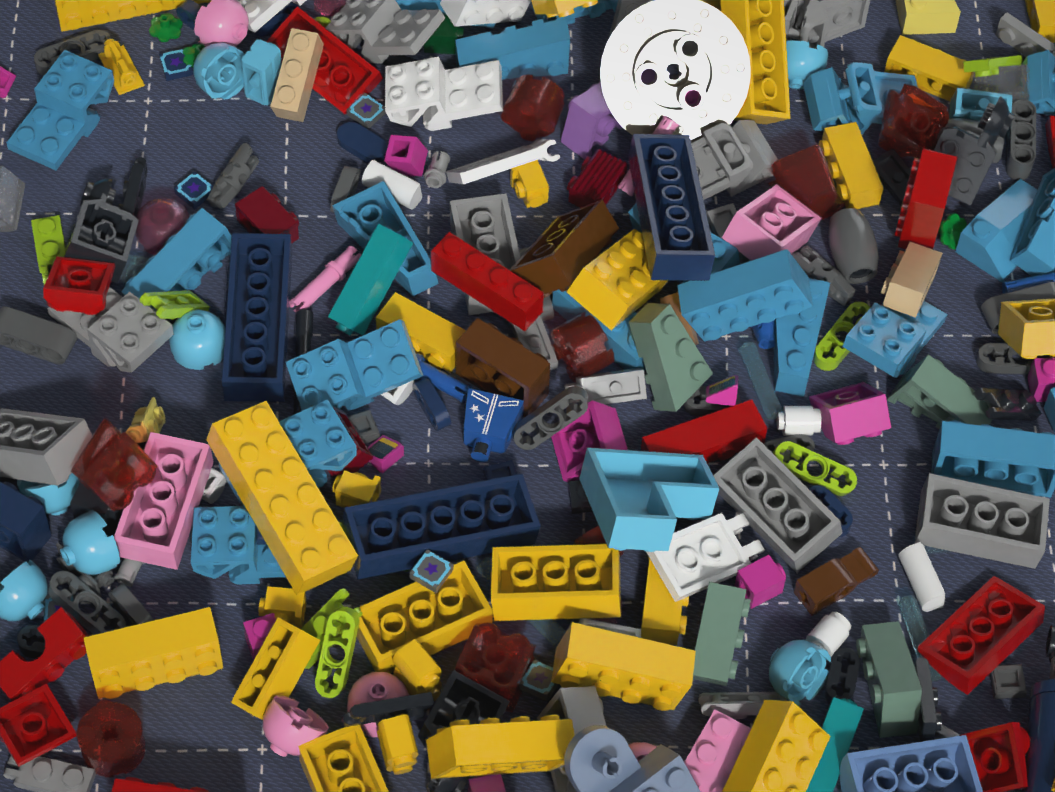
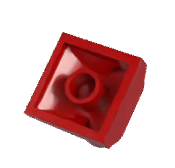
(78, 285)
(34, 725)
(1000, 756)

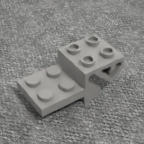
(823, 19)
(383, 28)
(732, 158)
(120, 333)

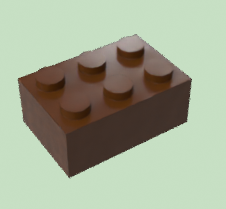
(502, 365)

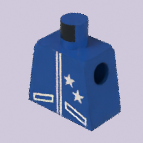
(490, 422)

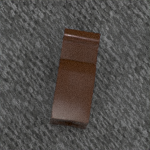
(834, 580)

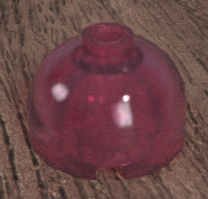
(158, 222)

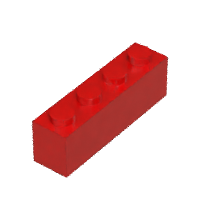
(487, 281)
(712, 435)

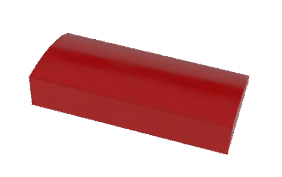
(341, 72)
(981, 634)

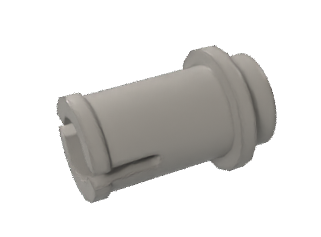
(435, 175)
(128, 572)

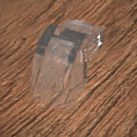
(1011, 80)

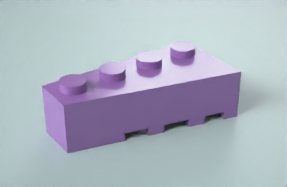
(591, 120)

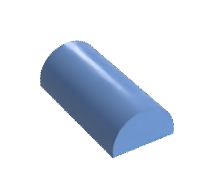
(912, 767)

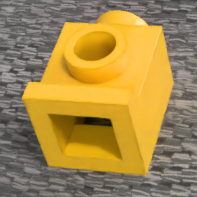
(530, 184)
(356, 489)
(284, 604)

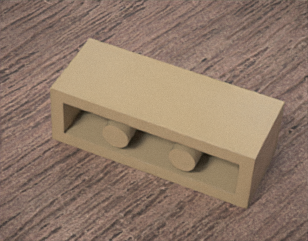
(297, 75)
(910, 279)

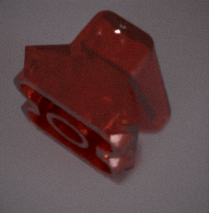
(911, 121)
(808, 180)
(113, 466)
(496, 660)

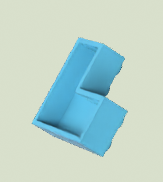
(644, 492)

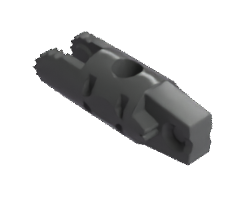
(233, 177)
(818, 268)

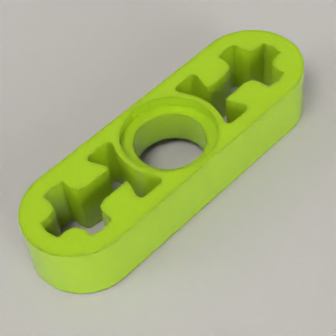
(830, 340)
(826, 463)
(333, 629)

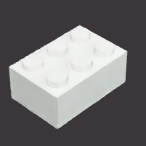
(484, 11)

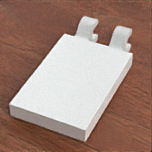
(502, 162)
(704, 555)

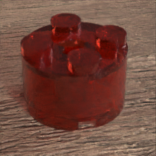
(533, 107)
(581, 346)
(111, 738)

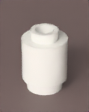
(799, 420)
(830, 632)

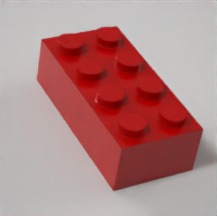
(925, 199)

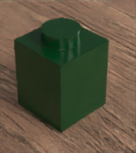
(444, 38)

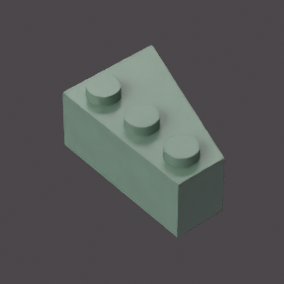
(669, 355)
(939, 394)
(720, 633)
(890, 678)

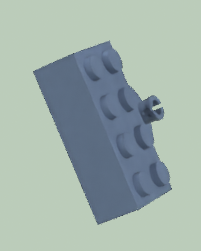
(603, 762)

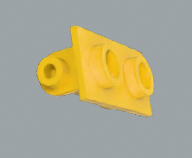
(124, 72)

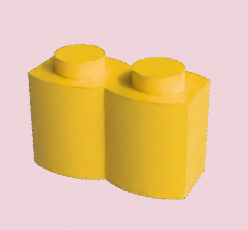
(417, 669)
(397, 744)

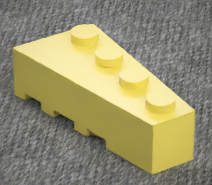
(927, 16)

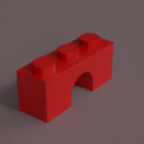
(62, 646)

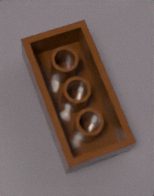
(566, 248)

